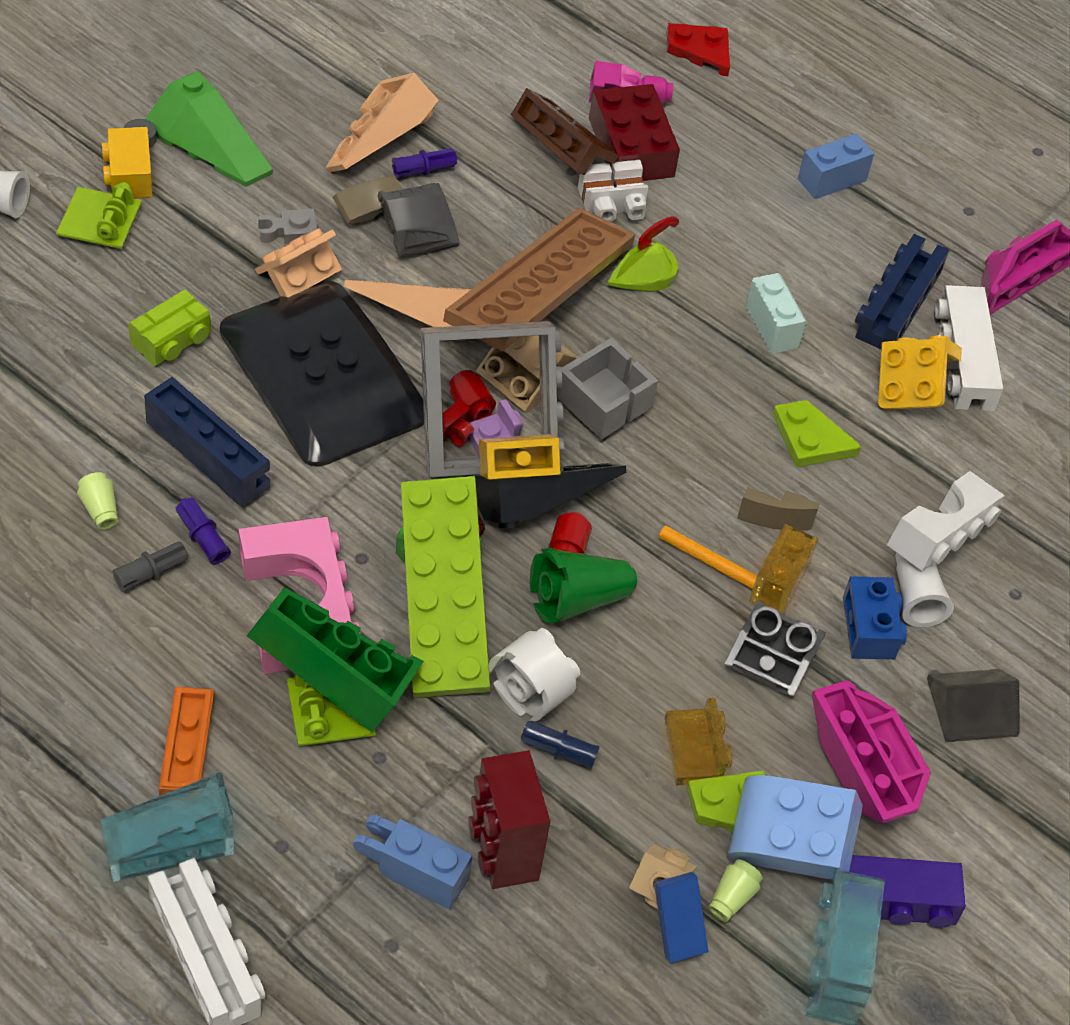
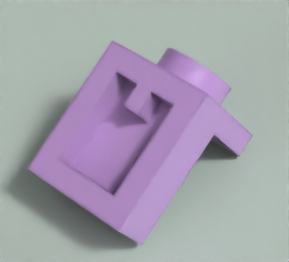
(503, 424)

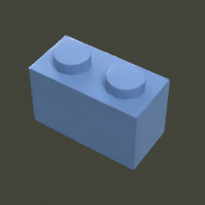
(835, 166)

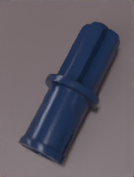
(559, 744)

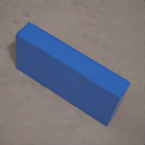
(681, 917)

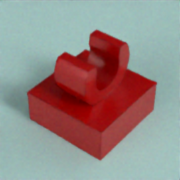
(455, 424)

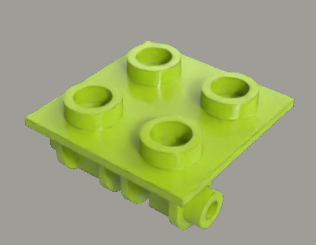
(100, 216)
(318, 718)

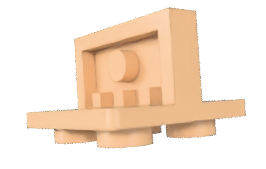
(301, 263)

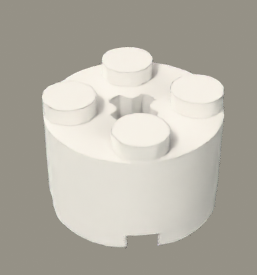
(534, 674)

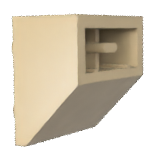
(517, 370)

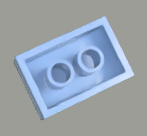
(795, 826)

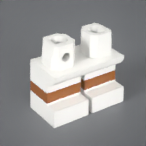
(614, 190)

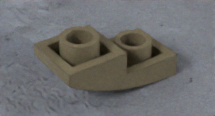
(361, 201)
(773, 513)

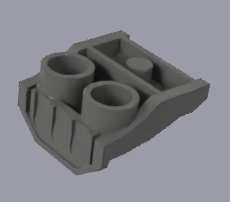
(419, 219)
(774, 649)

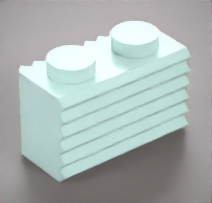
(775, 313)

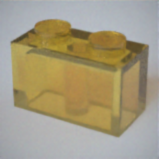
(784, 568)

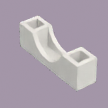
(929, 535)

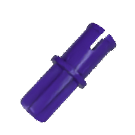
(423, 162)
(203, 531)

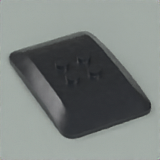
(324, 373)

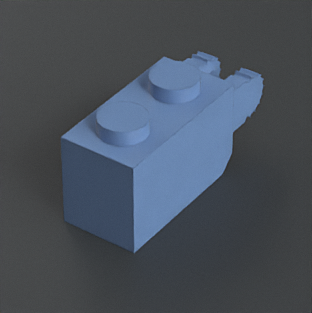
(416, 859)

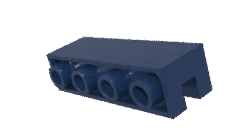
(901, 293)
(207, 441)

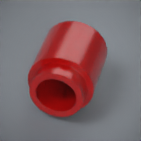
(474, 393)
(571, 533)

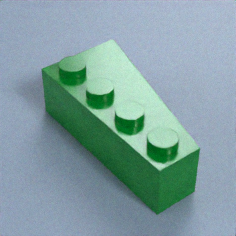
(334, 657)

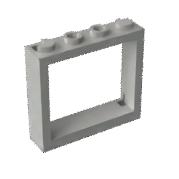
(431, 379)

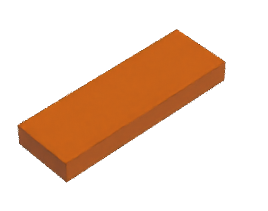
(186, 738)

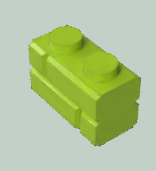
(170, 328)

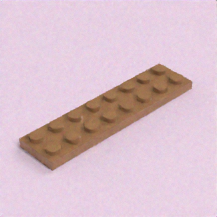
(542, 275)

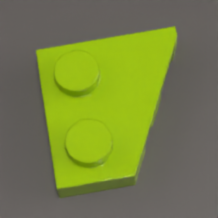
(717, 799)

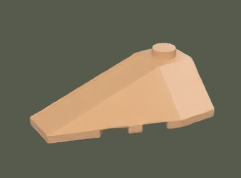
(387, 113)
(416, 301)

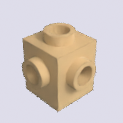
(656, 866)

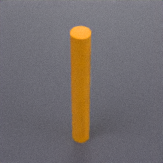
(708, 556)

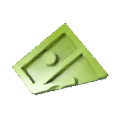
(812, 435)

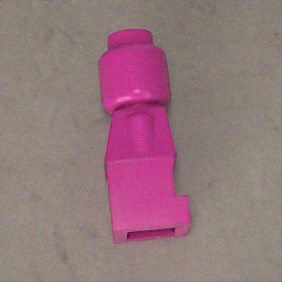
(613, 75)

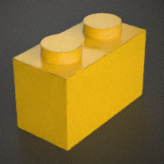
(128, 159)
(519, 456)

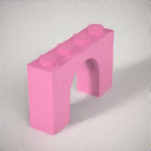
(300, 550)

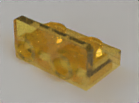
(697, 743)

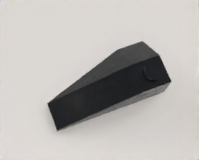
(529, 497)

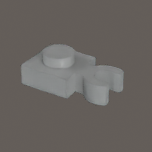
(290, 225)

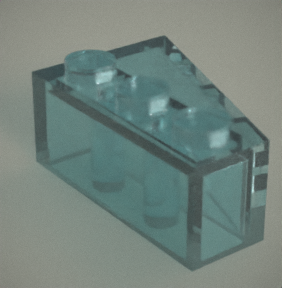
(170, 830)
(846, 947)

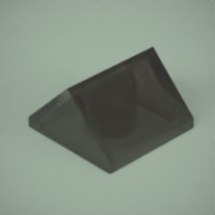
(976, 704)

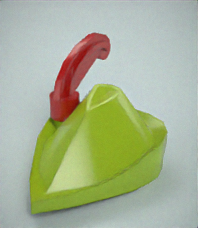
(649, 264)

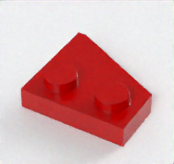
(700, 45)

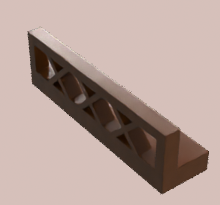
(560, 132)

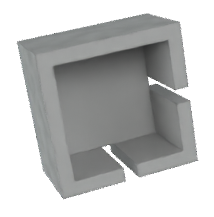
(598, 392)

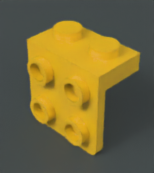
(915, 372)

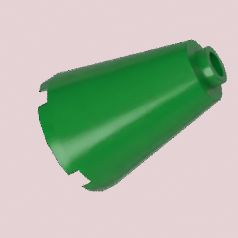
(577, 583)

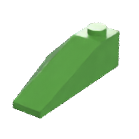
(202, 123)

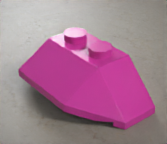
(1025, 264)
(870, 751)

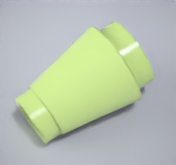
(98, 498)
(735, 889)

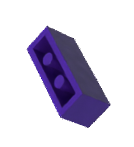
(916, 889)

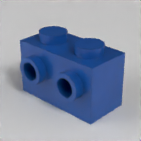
(873, 618)

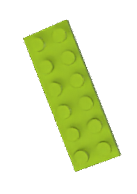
(445, 586)

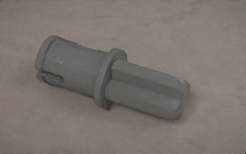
(149, 566)

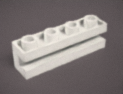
(968, 324)
(205, 946)

